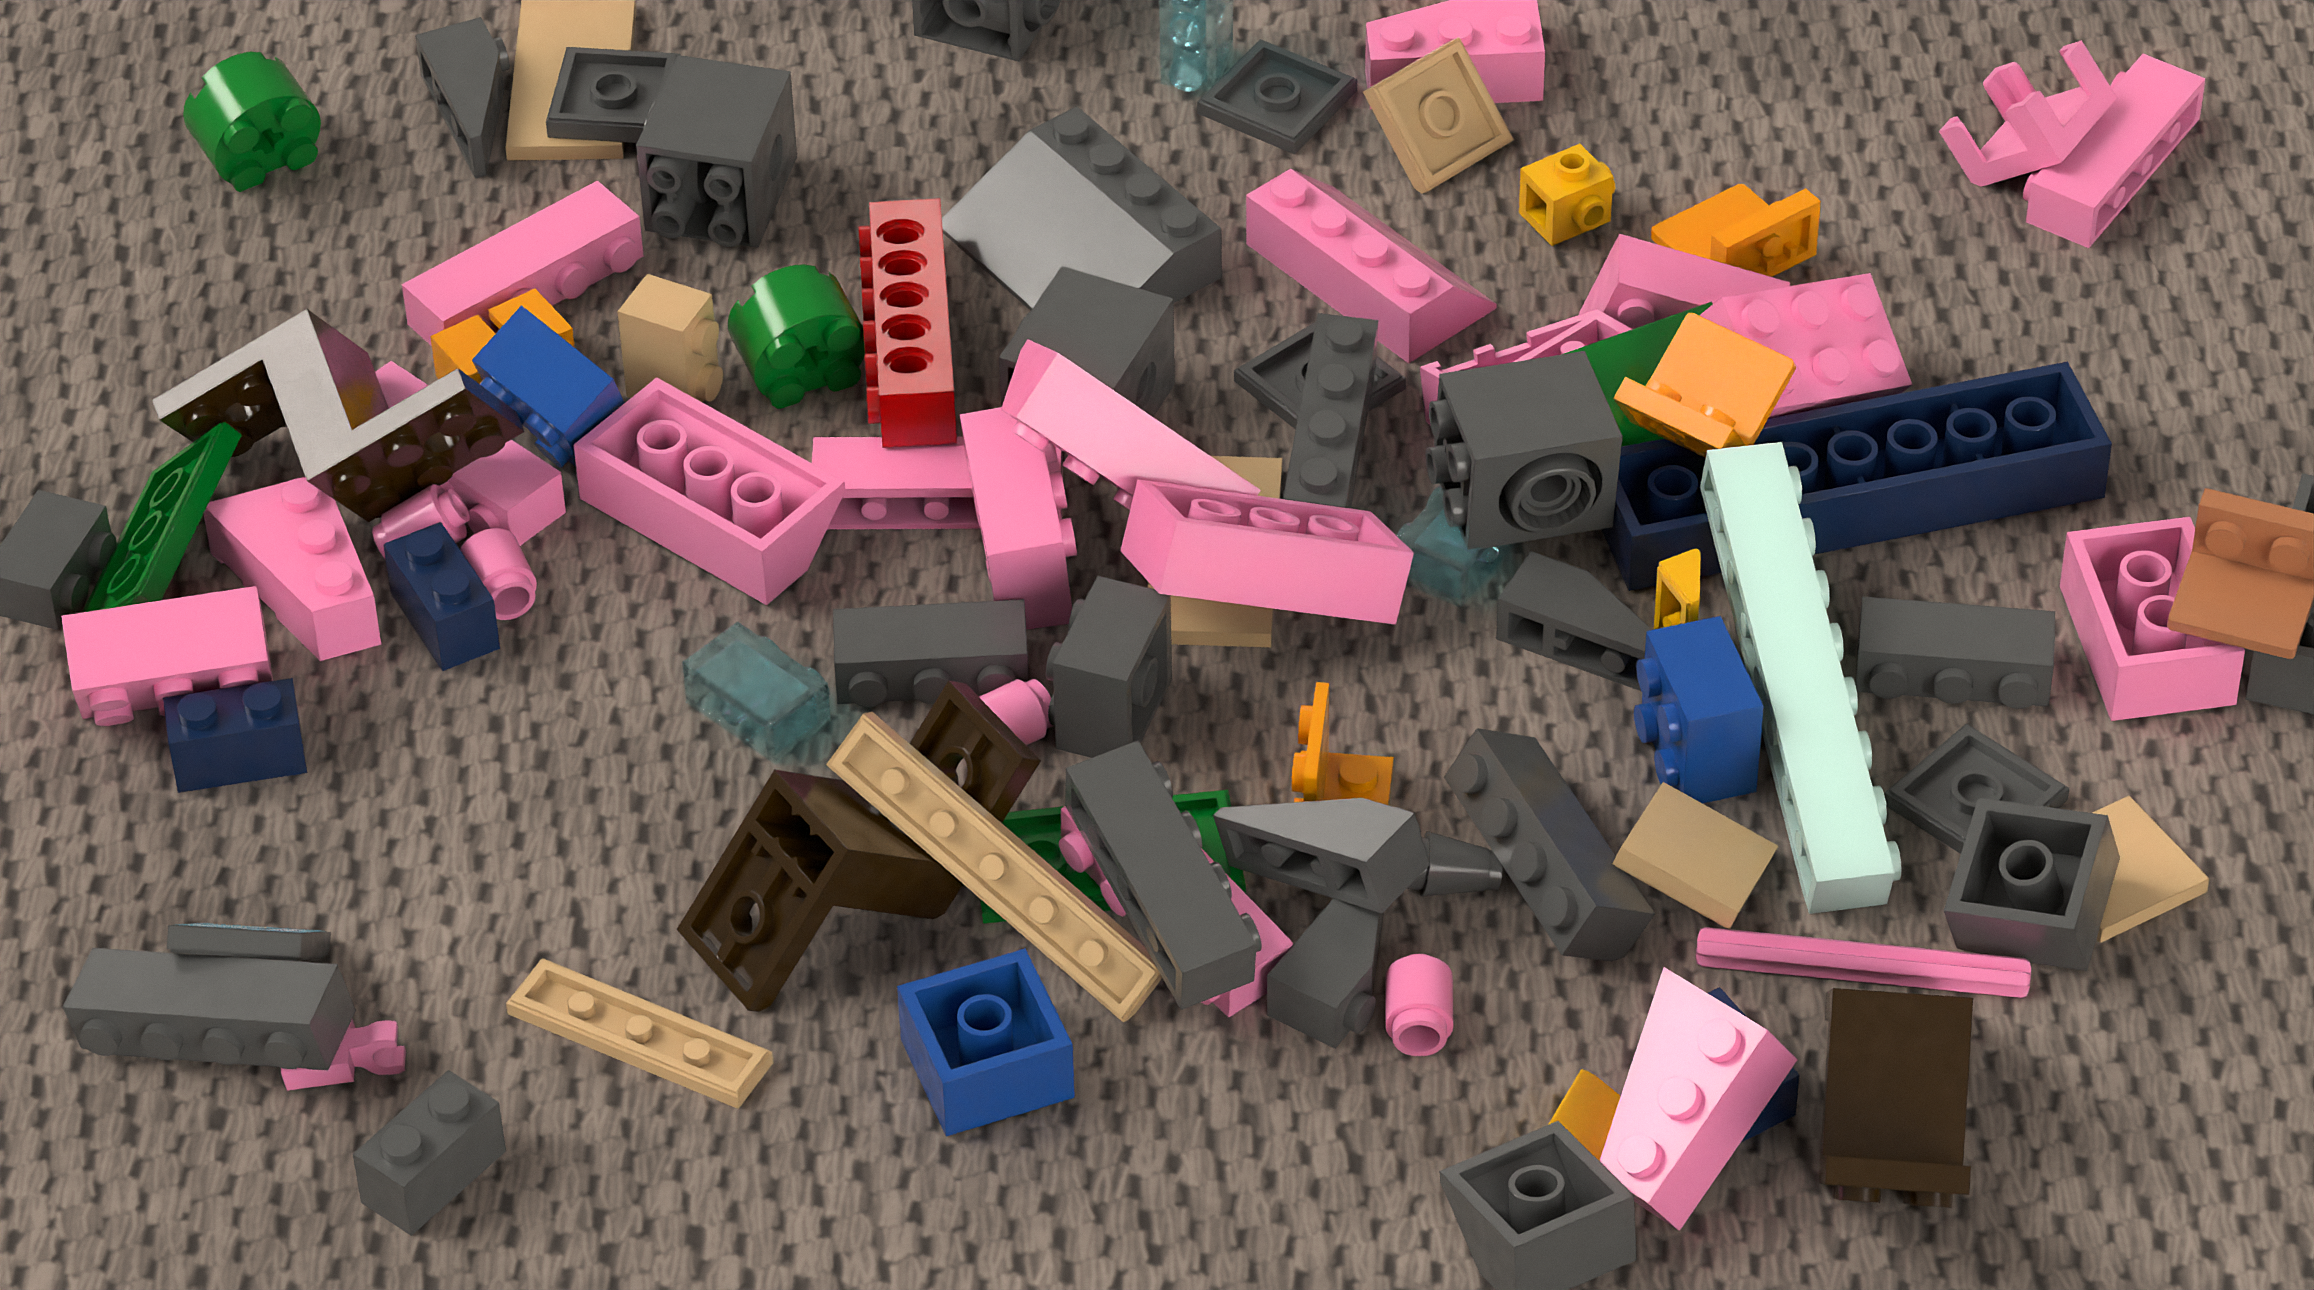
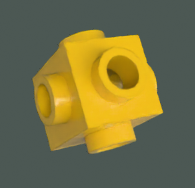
(1566, 194)

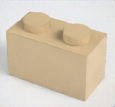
(670, 336)

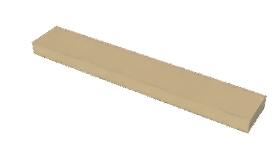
(996, 866)

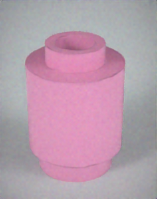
(421, 511)
(503, 571)
(1022, 708)
(1419, 1004)

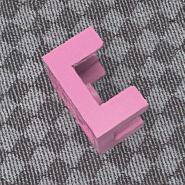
(2035, 128)

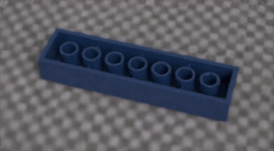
(1884, 468)

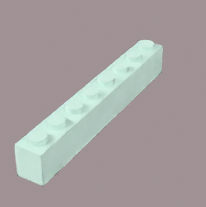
(1796, 669)

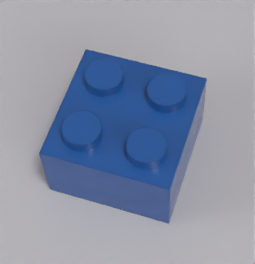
(547, 384)
(1699, 711)
(986, 1042)

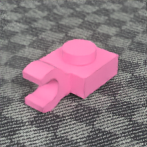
(365, 1047)

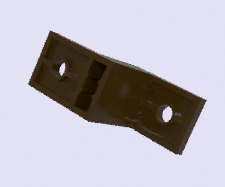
(338, 417)
(825, 846)
(1896, 1096)

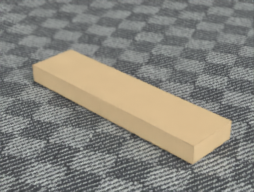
(640, 1033)

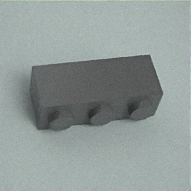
(918, 648)
(1955, 652)

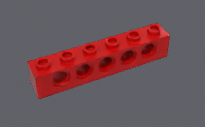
(907, 324)

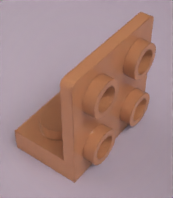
(2247, 575)

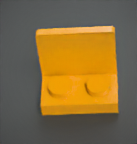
(1745, 230)
(1708, 388)
(1334, 775)

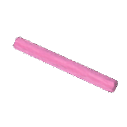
(1863, 962)

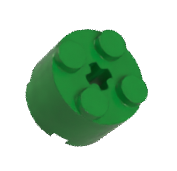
(252, 119)
(798, 334)

